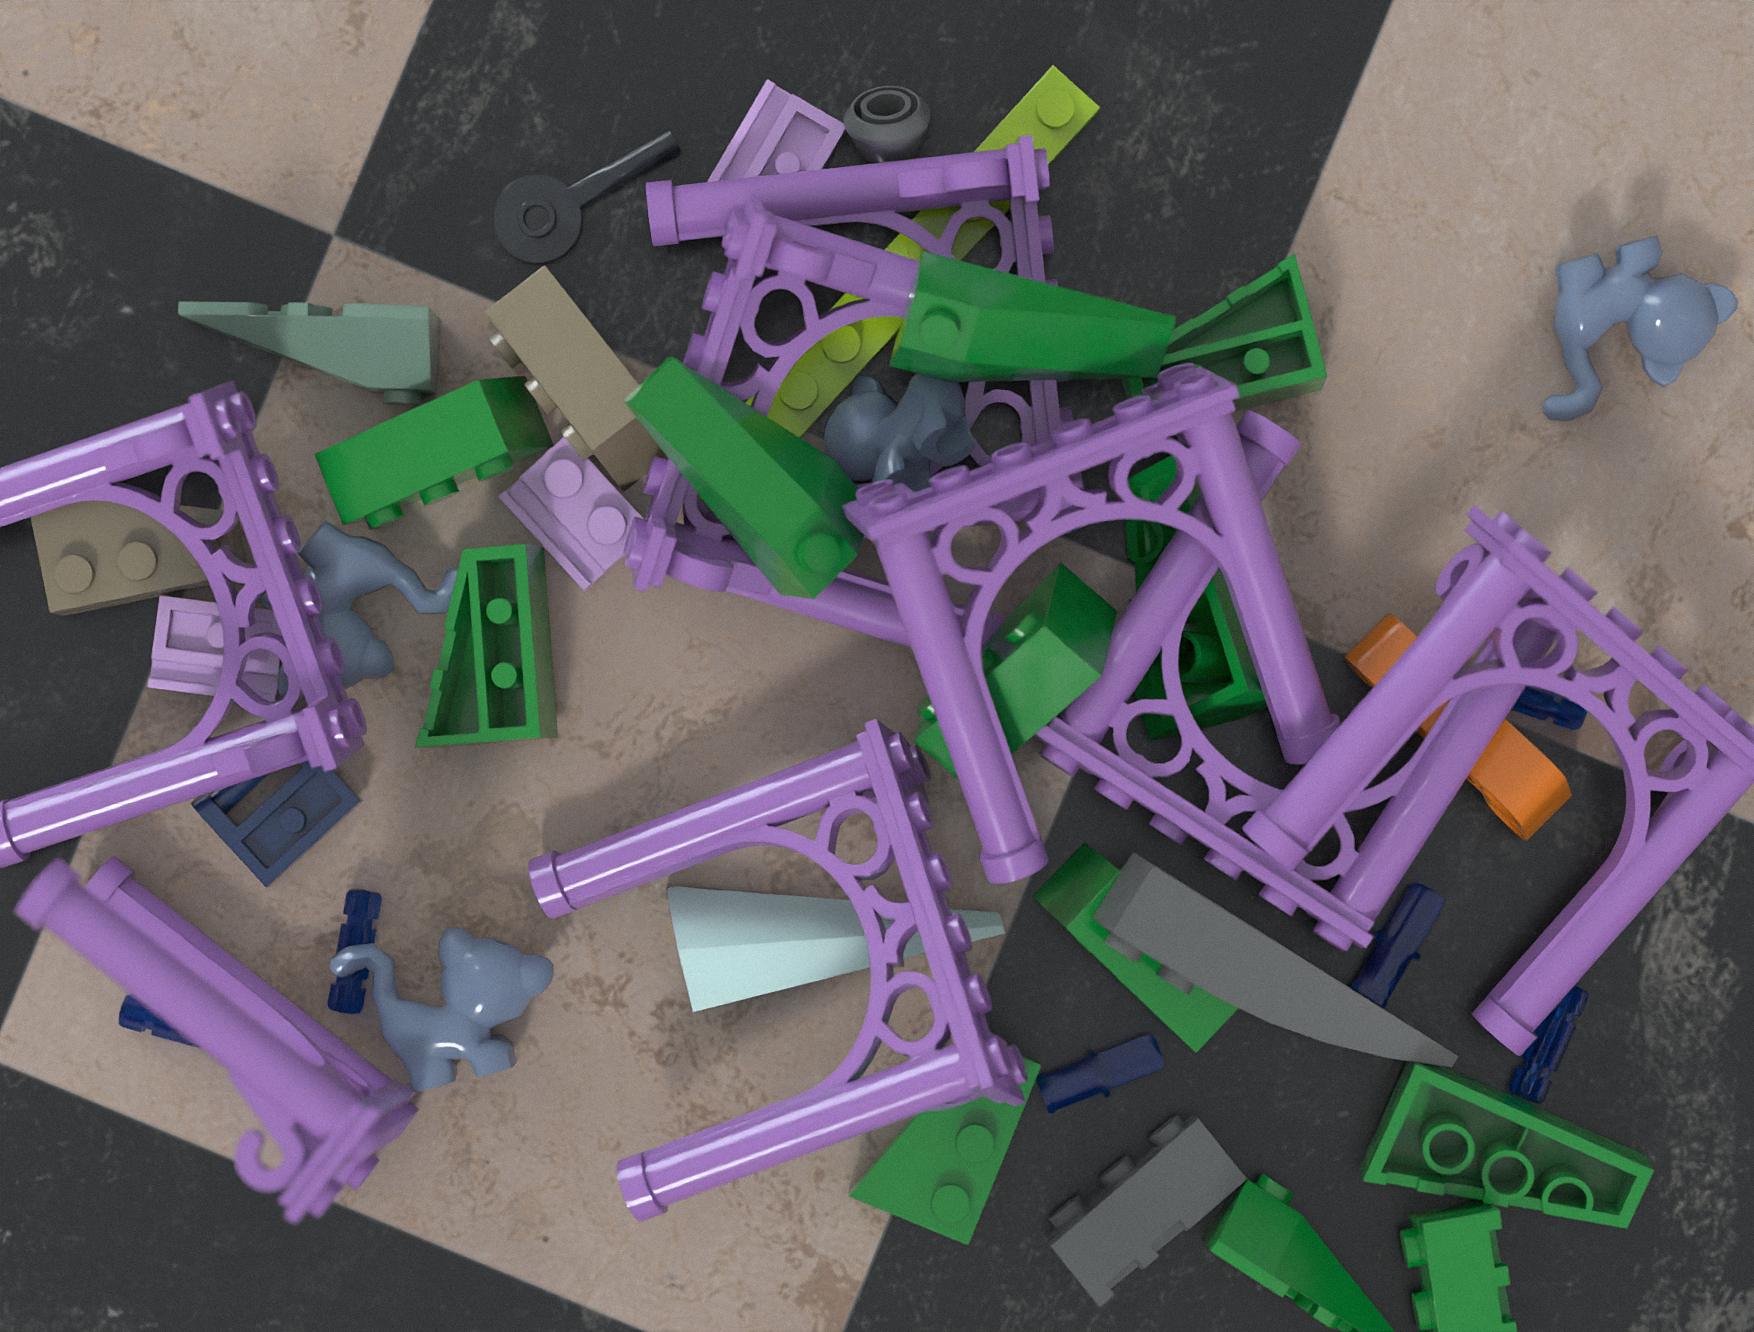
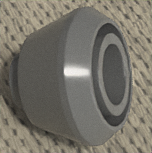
(887, 123)

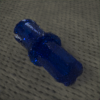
(1398, 944)
(1100, 1072)

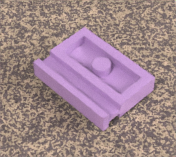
(779, 138)
(572, 512)
(190, 649)

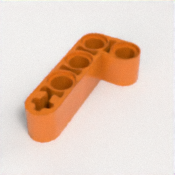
(1511, 771)

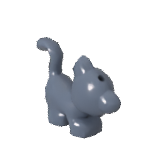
(1664, 316)
(894, 441)
(351, 568)
(483, 988)

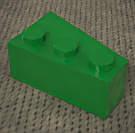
(1253, 338)
(433, 450)
(1074, 897)
(944, 1164)
(1458, 1269)

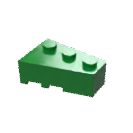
(495, 655)
(1036, 661)

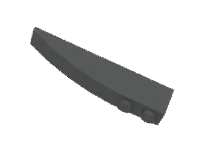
(1246, 968)

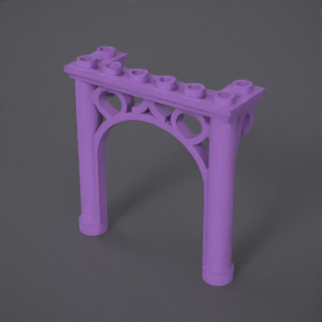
(875, 196)
(896, 519)
(700, 552)
(1484, 597)
(323, 732)
(1418, 790)
(298, 1077)
(936, 1078)

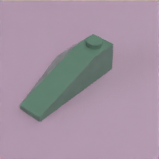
(368, 345)

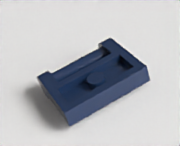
(284, 824)

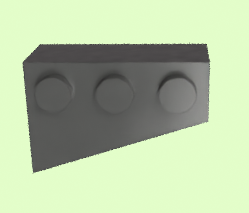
(1143, 1206)

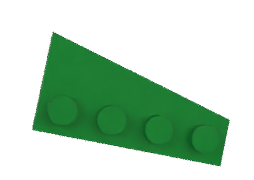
(1491, 1147)

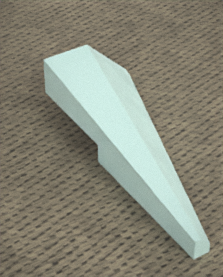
(764, 943)

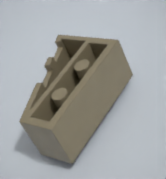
(574, 373)
(117, 555)

